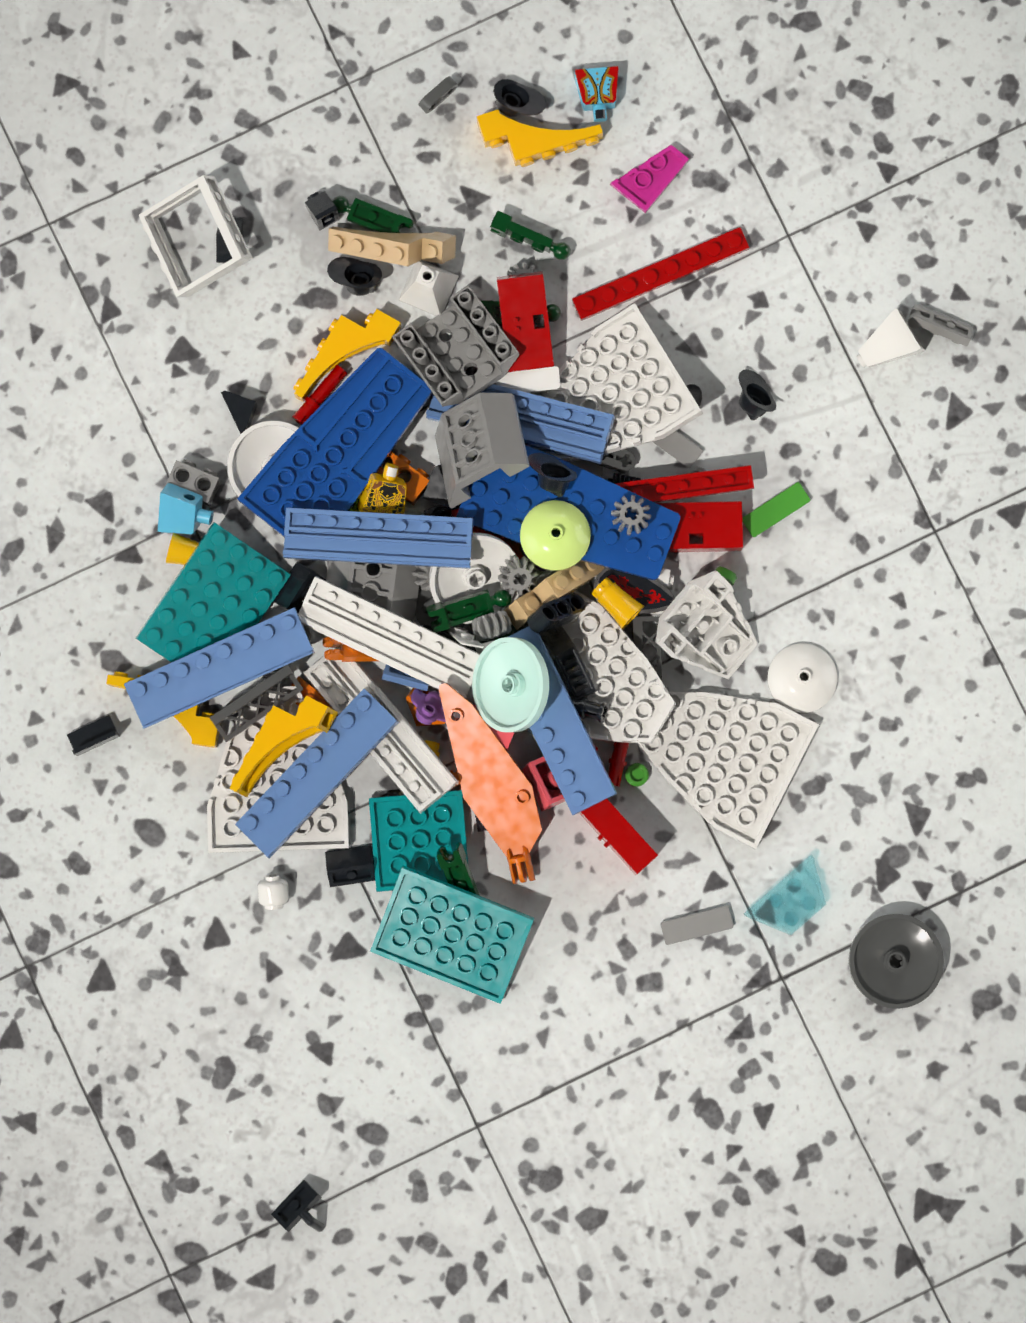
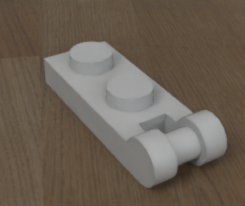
(940, 325)

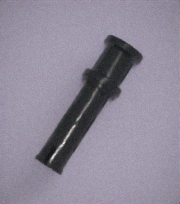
(591, 709)

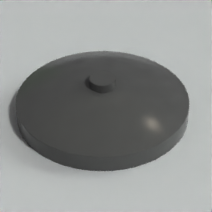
(896, 961)

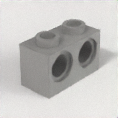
(195, 478)

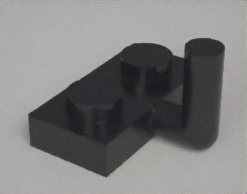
(297, 1206)

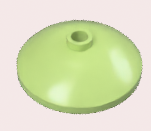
(550, 551)

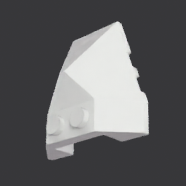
(706, 627)

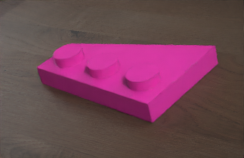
(650, 179)

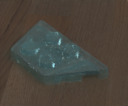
(791, 900)

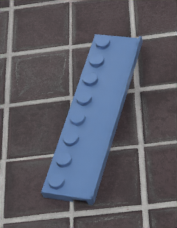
(552, 424)
(378, 538)
(219, 668)
(567, 742)
(316, 773)

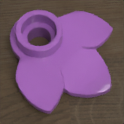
(428, 706)

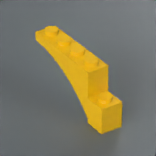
(530, 142)
(343, 342)
(199, 727)
(277, 736)

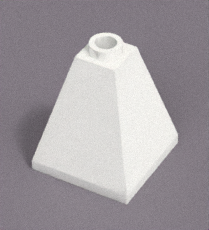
(428, 288)
(890, 342)

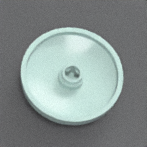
(510, 684)

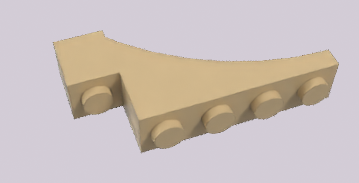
(393, 247)
(551, 588)

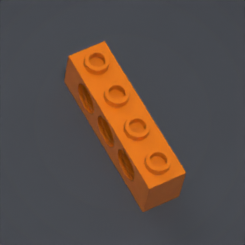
(418, 482)

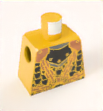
(384, 492)

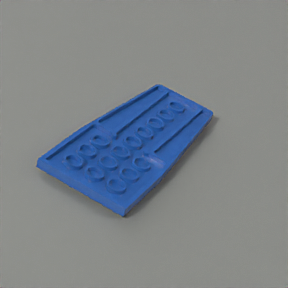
(340, 443)
(503, 501)

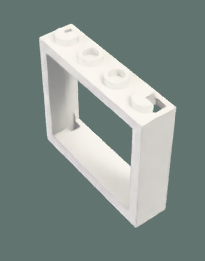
(224, 221)

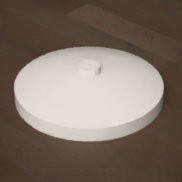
(254, 450)
(486, 556)

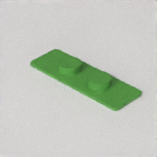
(775, 509)

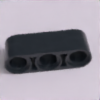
(556, 613)

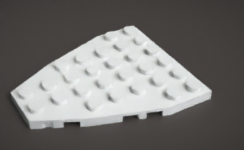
(628, 376)
(621, 676)
(731, 758)
(322, 830)

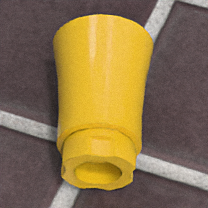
(180, 549)
(617, 602)

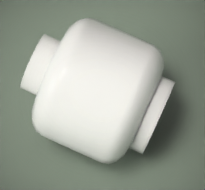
(273, 892)

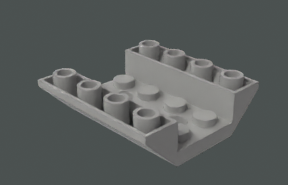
(474, 342)
(491, 434)
(390, 589)

